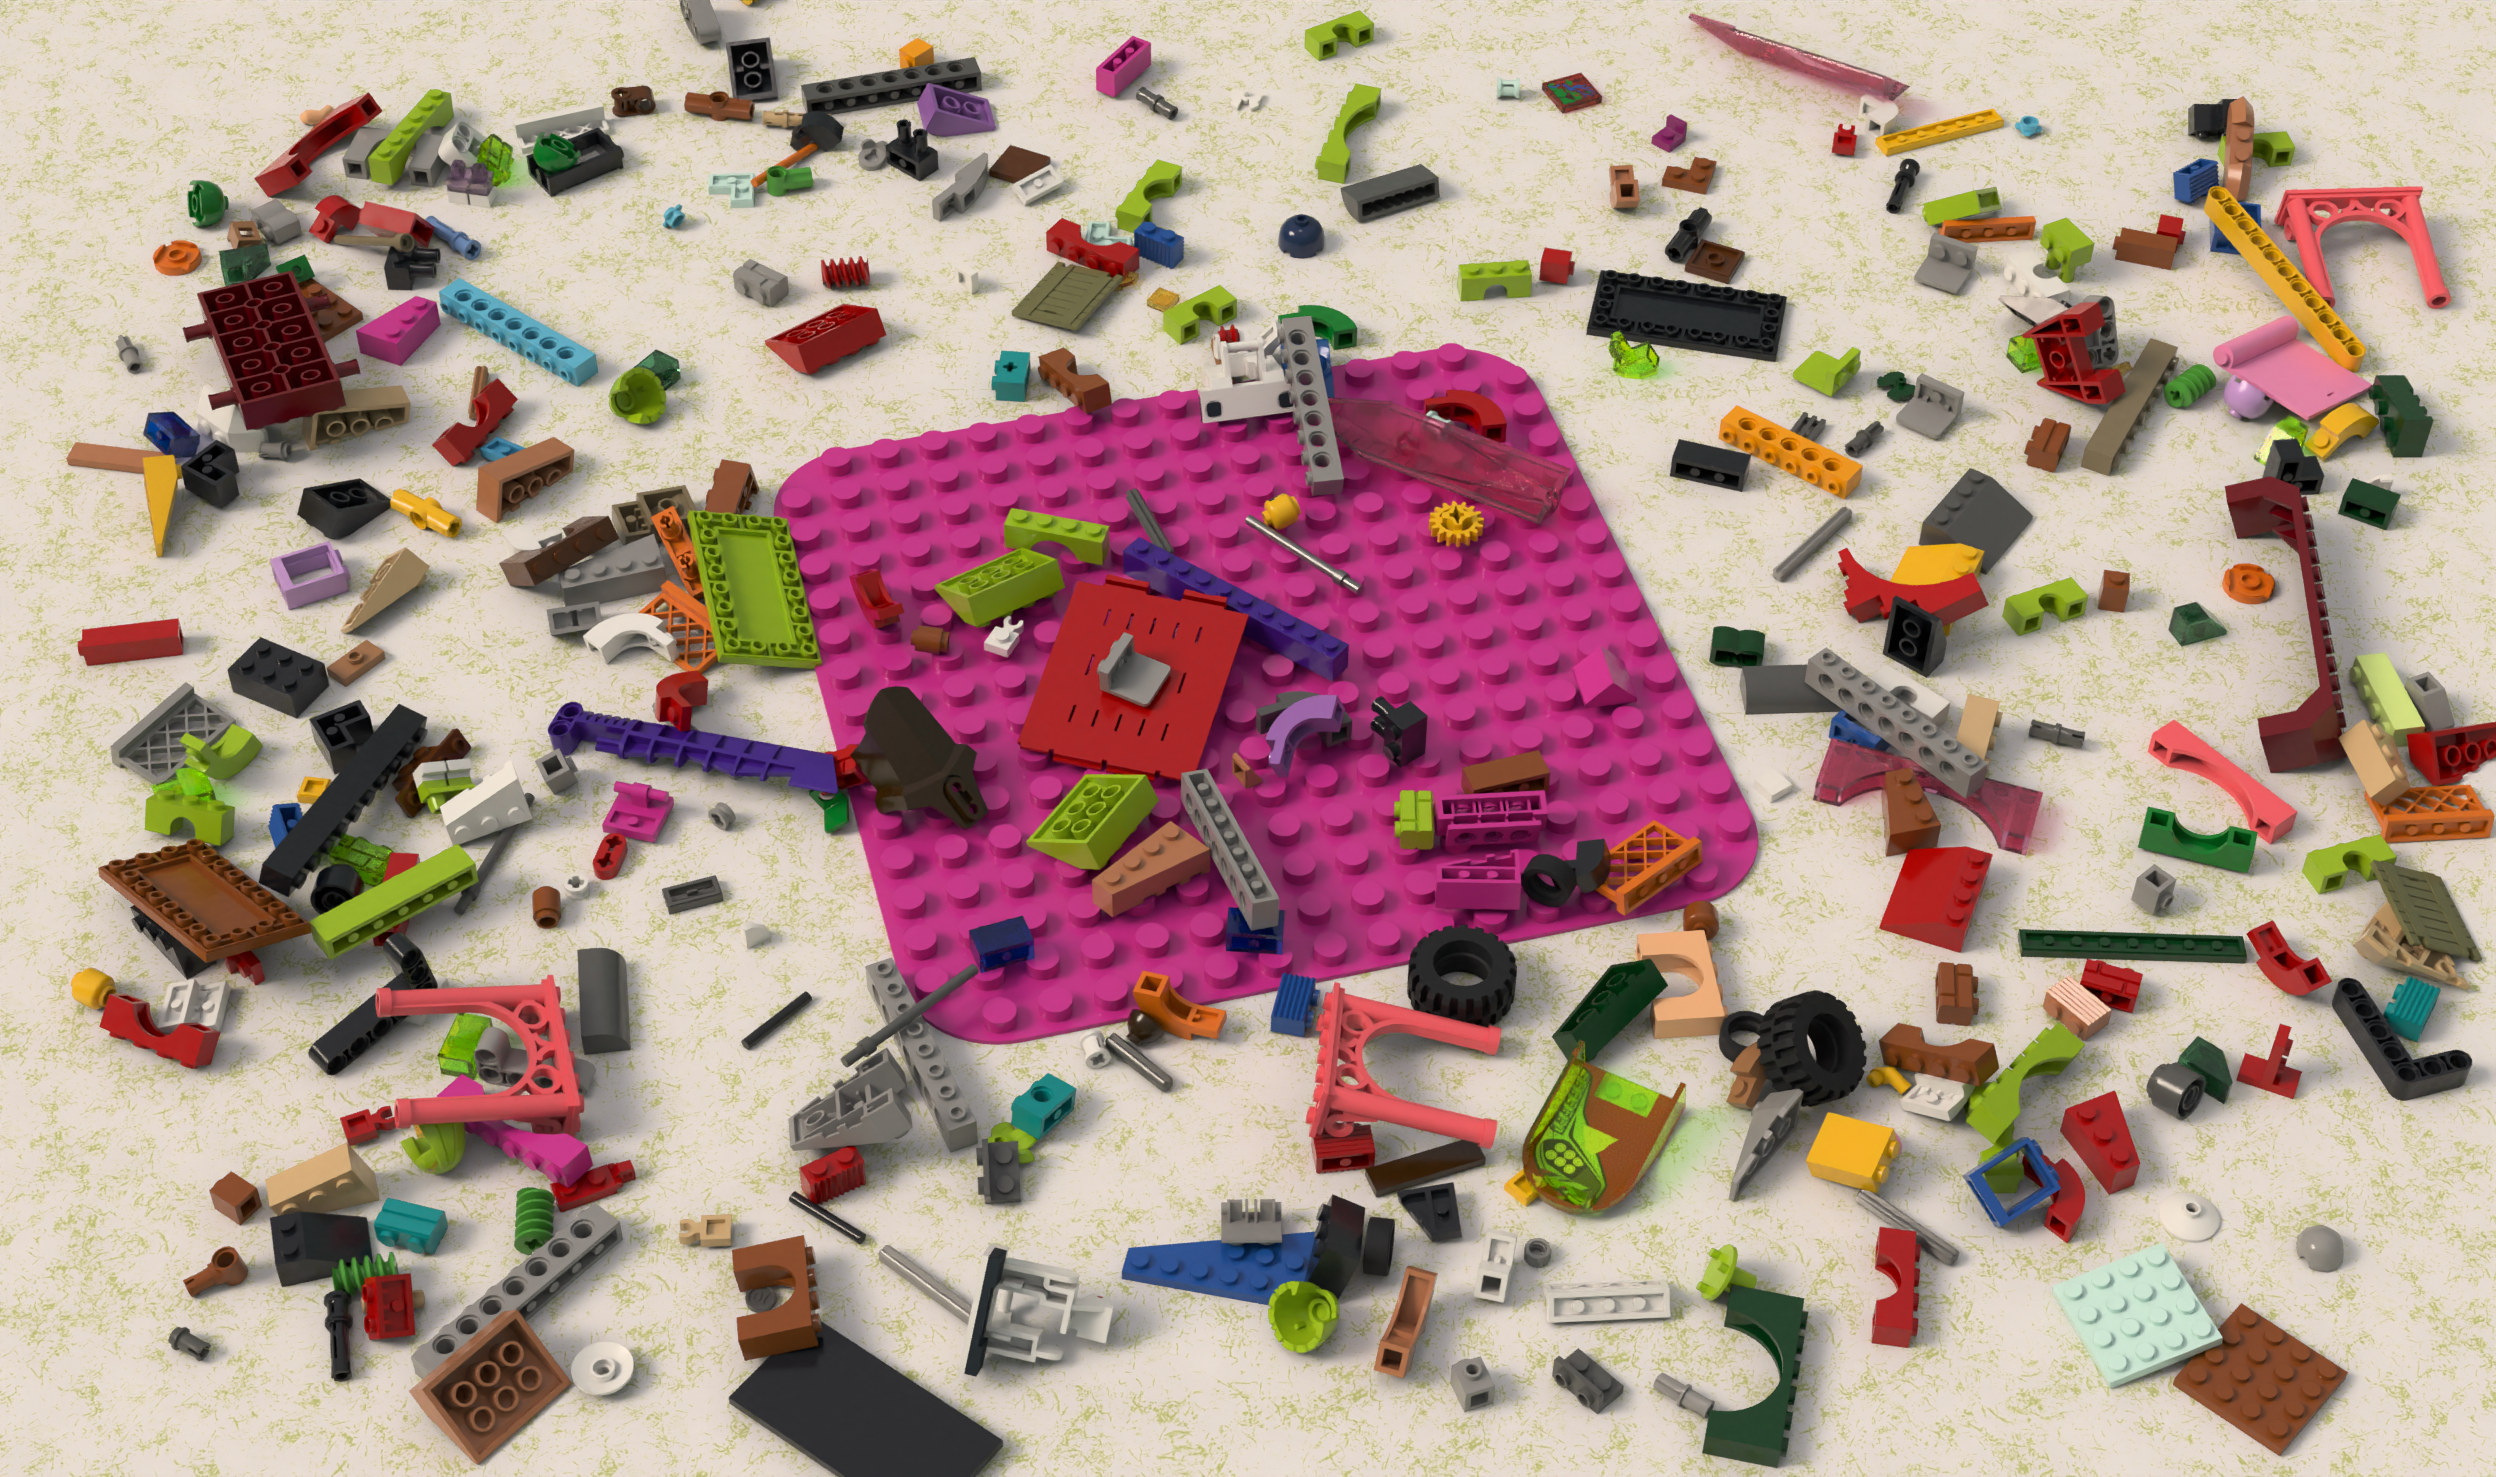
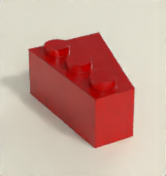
(2103, 1141)

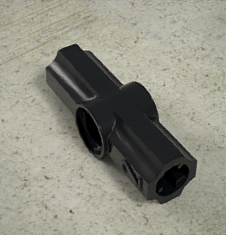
(1688, 234)

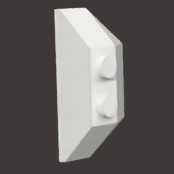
(227, 424)

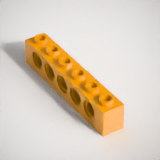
(1790, 452)

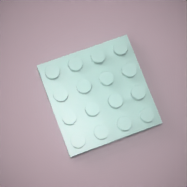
(2136, 1315)

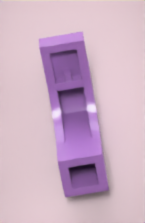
(1297, 722)

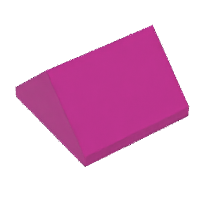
(1603, 680)

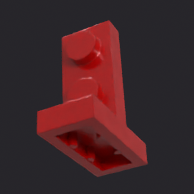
(2272, 1073)

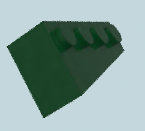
(2400, 415)
(1610, 1006)

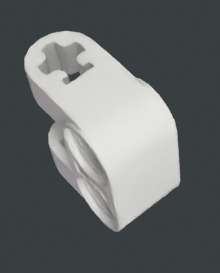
(461, 144)

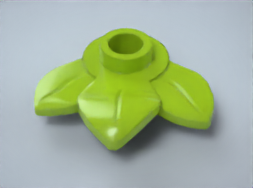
(1006, 1132)

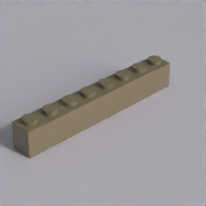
(2130, 408)

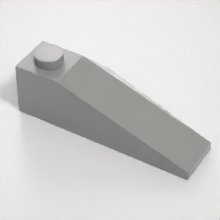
(1769, 1129)

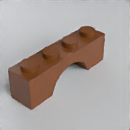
(1084, 391)
(1963, 1062)

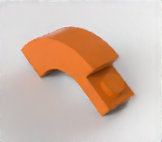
(1174, 1013)

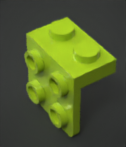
(1827, 372)

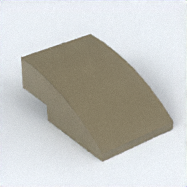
(634, 519)

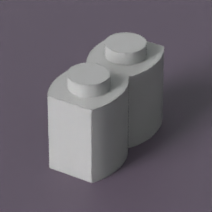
(276, 221)

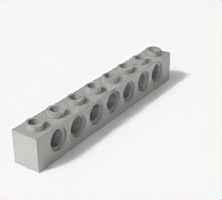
(1301, 332)
(1896, 722)
(1230, 849)
(923, 1057)
(529, 1284)

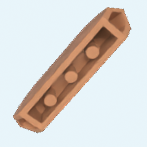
(2238, 148)

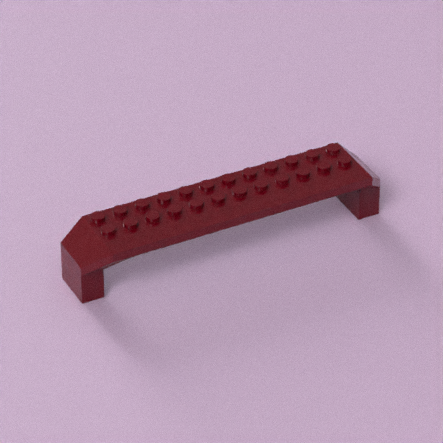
(2314, 729)

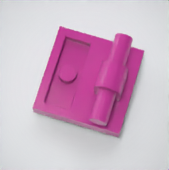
(638, 811)

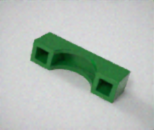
(2228, 849)

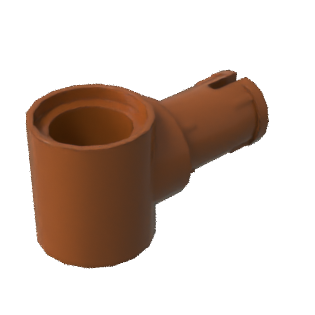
(225, 1268)

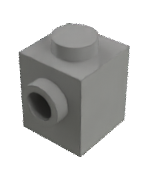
(557, 771)
(2154, 890)
(1472, 1384)

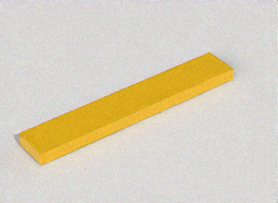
(1939, 132)

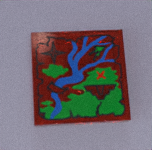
(1571, 93)

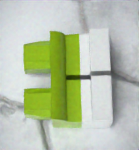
(442, 781)

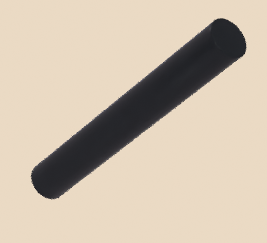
(776, 1020)
(827, 1217)

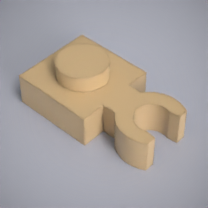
(711, 1231)

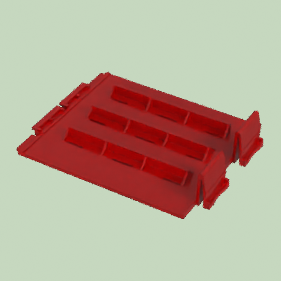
(1186, 714)

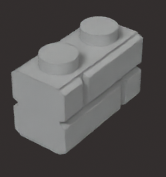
(760, 283)

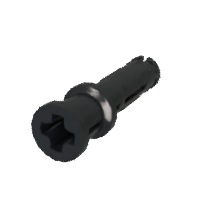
(1904, 180)
(338, 1324)

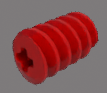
(845, 272)

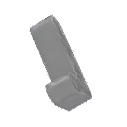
(505, 1065)

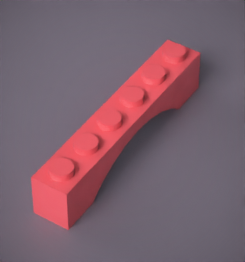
(2263, 809)

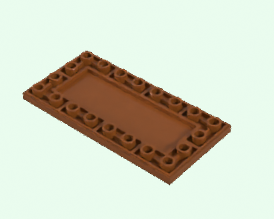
(204, 900)

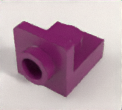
(1671, 135)

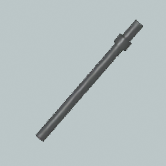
(472, 892)
(869, 1044)

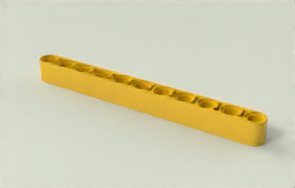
(2284, 279)

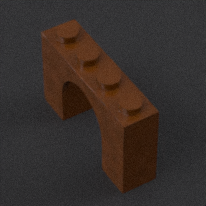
(581, 540)

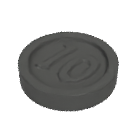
(760, 1299)

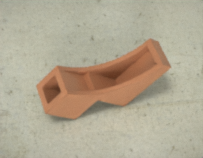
(1407, 1322)

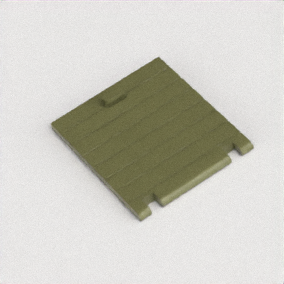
(1067, 296)
(2425, 910)

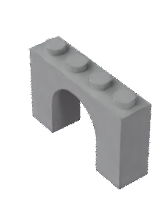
(423, 168)

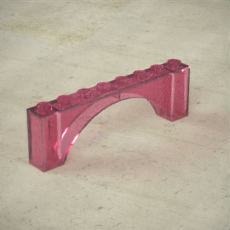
(2001, 806)

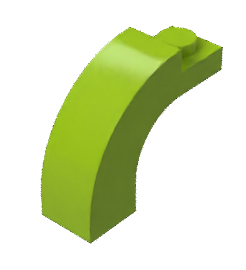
(224, 758)

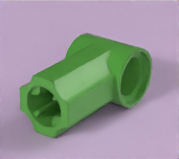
(781, 180)

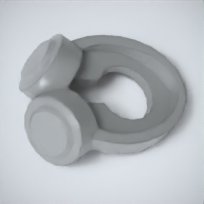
(869, 147)

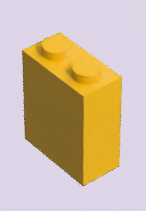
(1853, 1152)

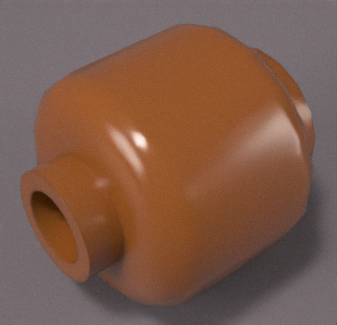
(1701, 916)

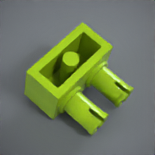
(2066, 246)

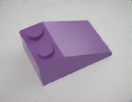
(954, 112)

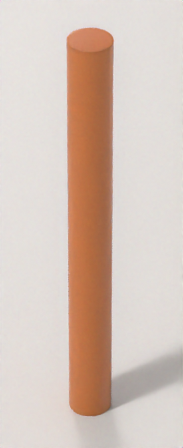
(786, 163)

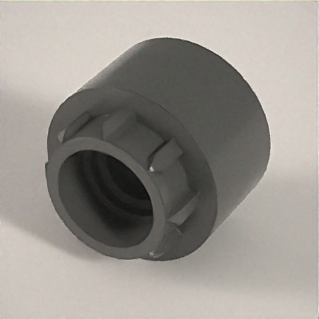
(2176, 1089)

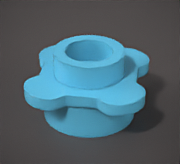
(2028, 126)
(673, 216)

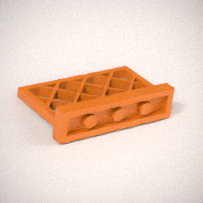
(696, 613)
(2431, 824)
(1653, 876)

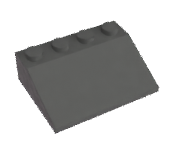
(1977, 515)

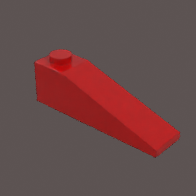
(2452, 752)

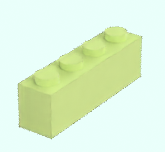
(2385, 696)

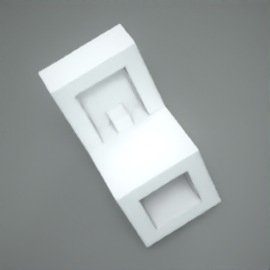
(1879, 116)
(522, 539)
(1496, 1265)

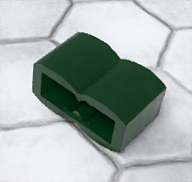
(1736, 647)

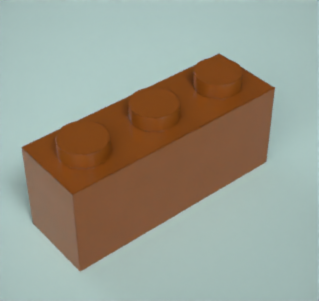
(1507, 774)

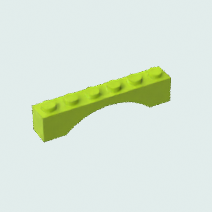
(1360, 107)
(390, 157)
(2001, 1105)

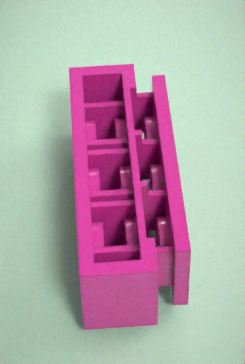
(1502, 818)

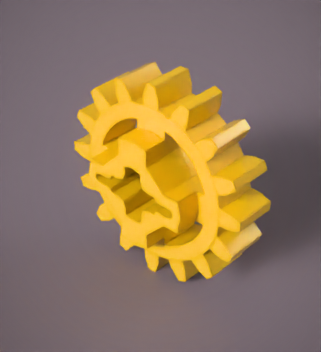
(1456, 524)

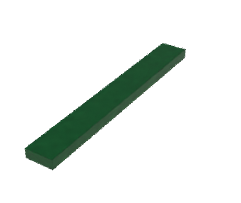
(2132, 946)

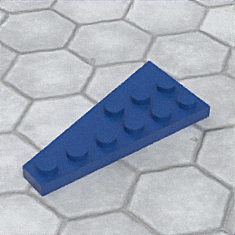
(1222, 1269)

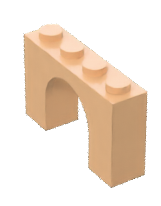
(1689, 955)

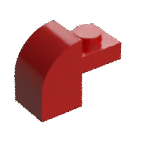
(334, 212)

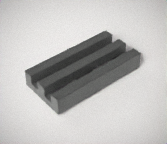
(1804, 419)
(693, 898)

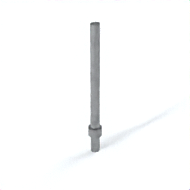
(1338, 577)

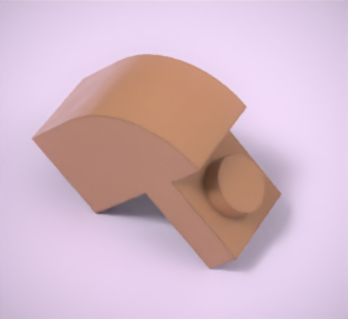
(1624, 187)

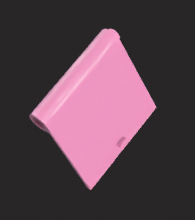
(2289, 369)

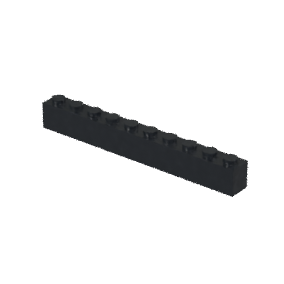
(343, 801)

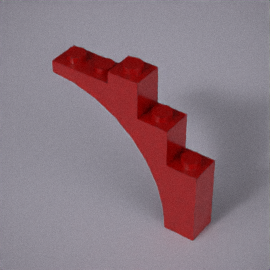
(1872, 595)

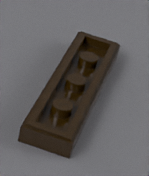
(1424, 1167)

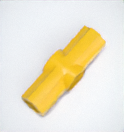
(426, 513)

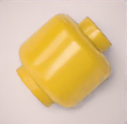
(1281, 511)
(92, 988)

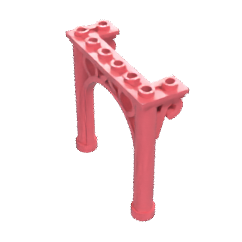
(2404, 217)
(529, 1013)
(1346, 1029)

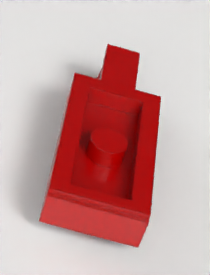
(593, 1185)

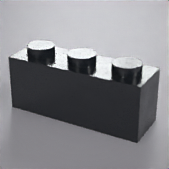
(1710, 465)

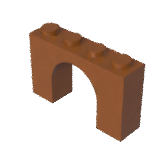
(791, 1324)

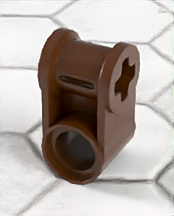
(632, 101)

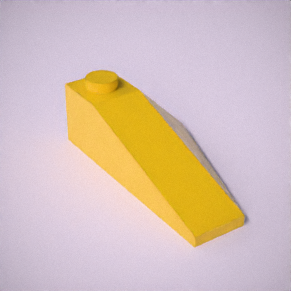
(161, 490)

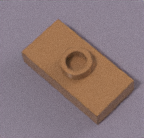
(356, 663)

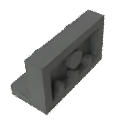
(1000, 1172)
(1586, 1380)

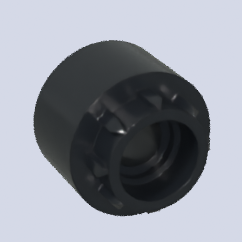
(335, 886)

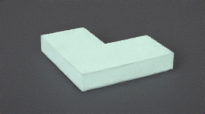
(737, 185)
(1099, 234)

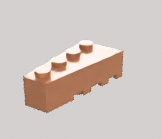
(521, 476)
(1149, 869)

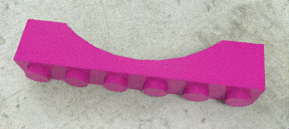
(555, 1155)

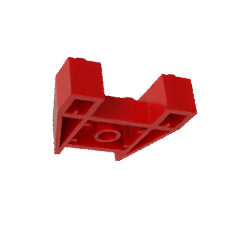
(2066, 357)

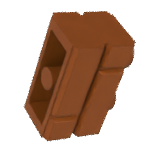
(2047, 444)
(1955, 994)

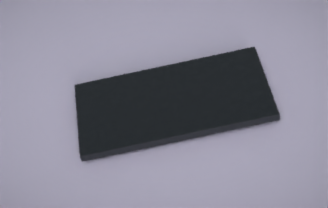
(1687, 315)
(861, 1414)

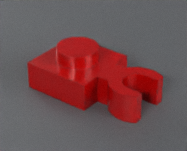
(1844, 141)
(364, 1126)

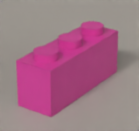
(1123, 66)

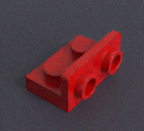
(388, 1306)

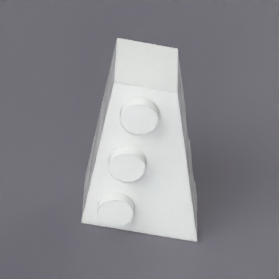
(487, 807)

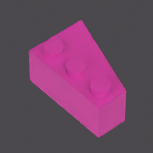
(399, 331)
(1479, 884)

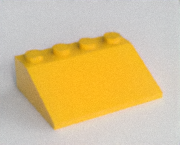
(1937, 564)

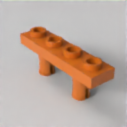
(680, 549)

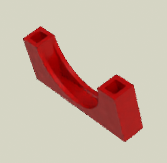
(293, 166)

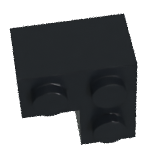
(2208, 119)
(2290, 465)
(213, 474)
(340, 732)

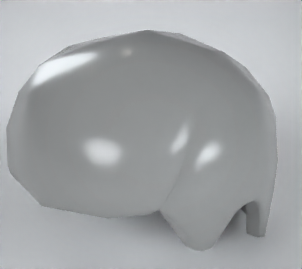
(2320, 1247)

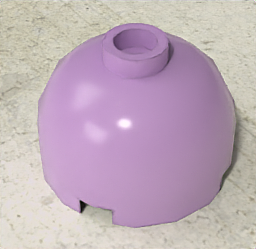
(2245, 399)

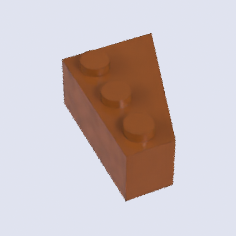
(1907, 814)

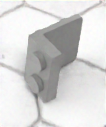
(1932, 407)
(1131, 674)

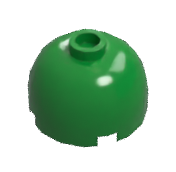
(554, 153)
(206, 203)

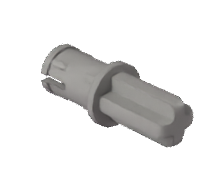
(129, 354)
(1683, 1395)

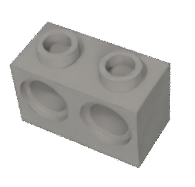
(574, 618)

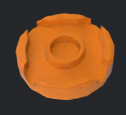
(177, 258)
(2248, 584)

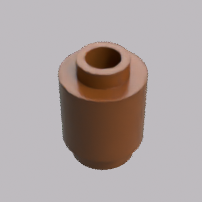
(930, 639)
(546, 907)

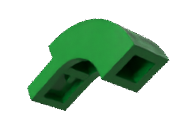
(1328, 325)

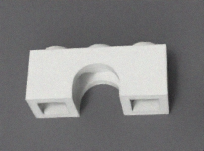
(2025, 275)
(1916, 696)

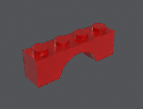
(1066, 241)
(491, 405)
(131, 1019)
(1893, 1316)

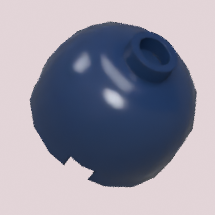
(1301, 236)

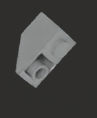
(2430, 701)

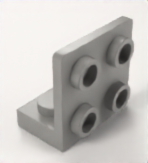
(1947, 263)

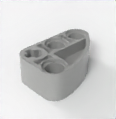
(701, 20)
(2103, 344)

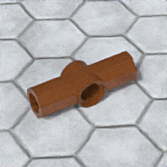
(719, 106)

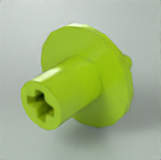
(1724, 1272)

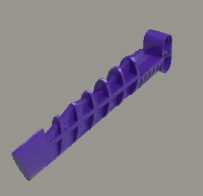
(714, 751)

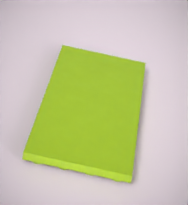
(753, 590)

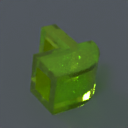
(1634, 361)
(188, 783)

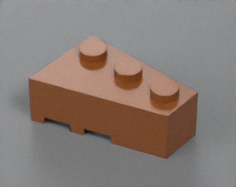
(731, 488)

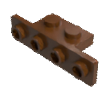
(451, 748)

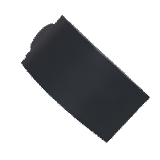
(817, 127)
(1590, 865)

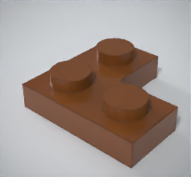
(1692, 180)

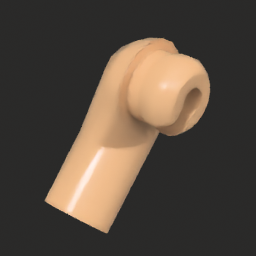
(313, 117)

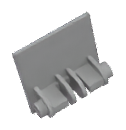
(1251, 1227)

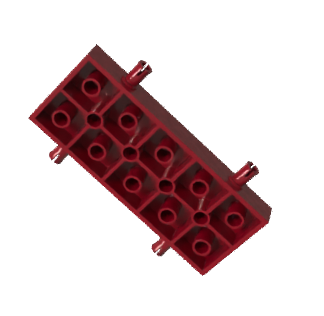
(270, 351)

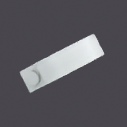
(629, 631)

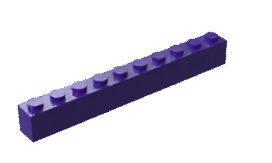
(1266, 623)

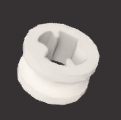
(576, 893)

